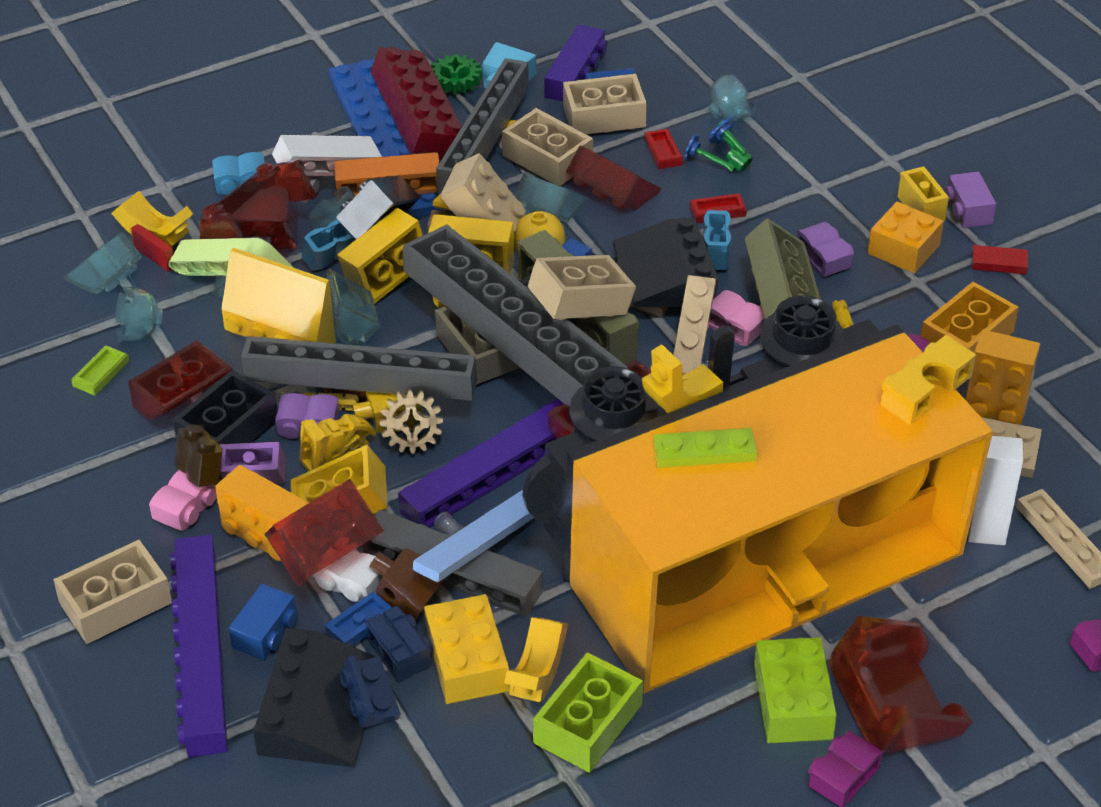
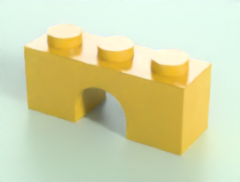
(912, 390)

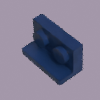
(369, 691)

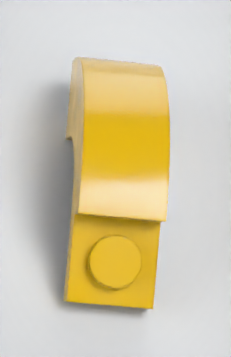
(139, 211)
(674, 390)
(539, 660)

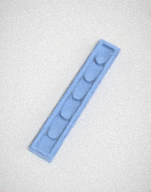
(473, 539)

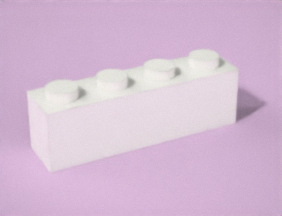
(318, 152)
(997, 491)

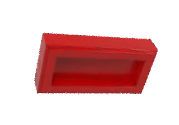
(663, 148)
(731, 203)
(152, 246)
(999, 259)

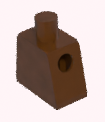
(403, 585)

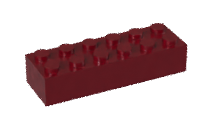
(415, 100)

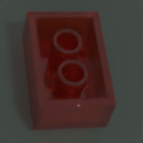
(323, 532)

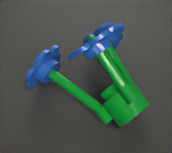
(738, 155)

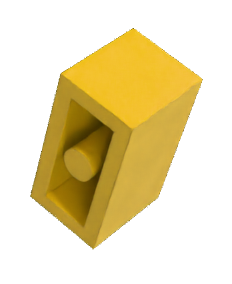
(922, 192)

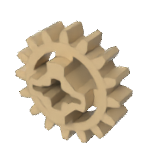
(425, 421)

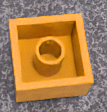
(905, 237)

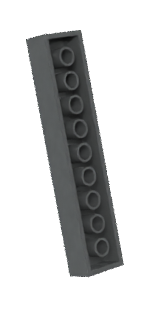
(504, 312)

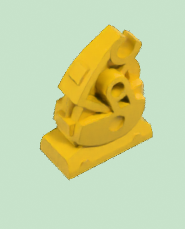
(331, 439)

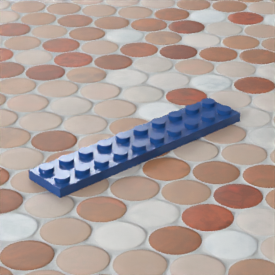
(372, 118)

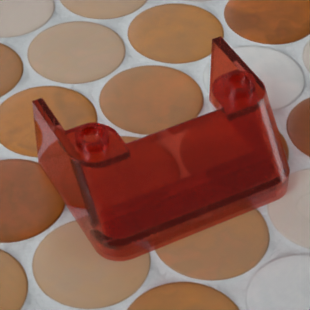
(217, 217)

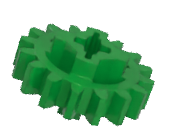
(457, 73)

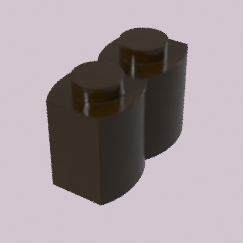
(198, 456)

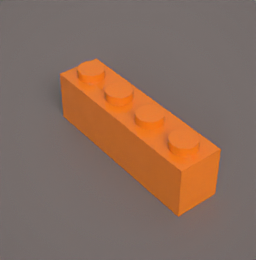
(415, 169)

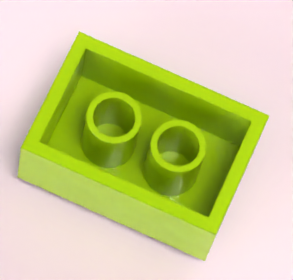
(794, 690)
(587, 712)

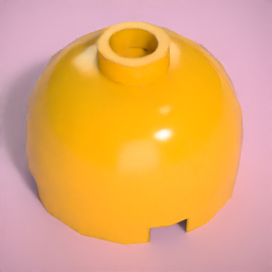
(536, 222)

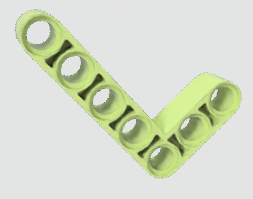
(211, 256)

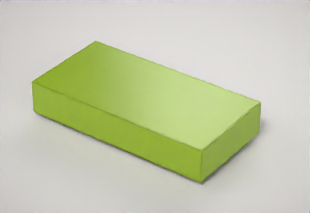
(100, 370)

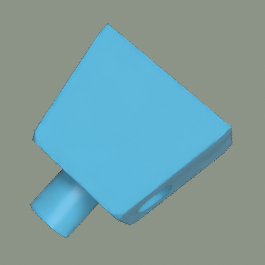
(498, 54)

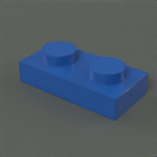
(350, 625)

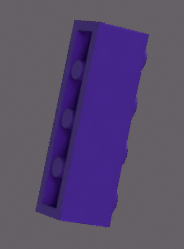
(575, 59)

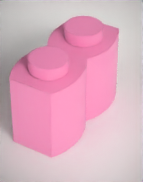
(741, 316)
(181, 502)

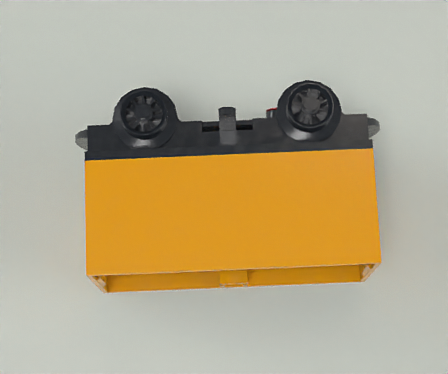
(735, 553)

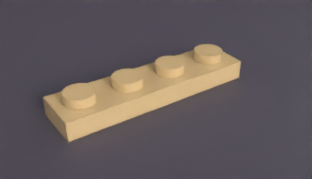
(694, 321)
(1063, 536)

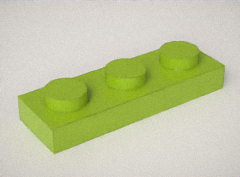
(704, 447)

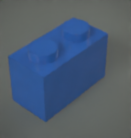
(263, 622)

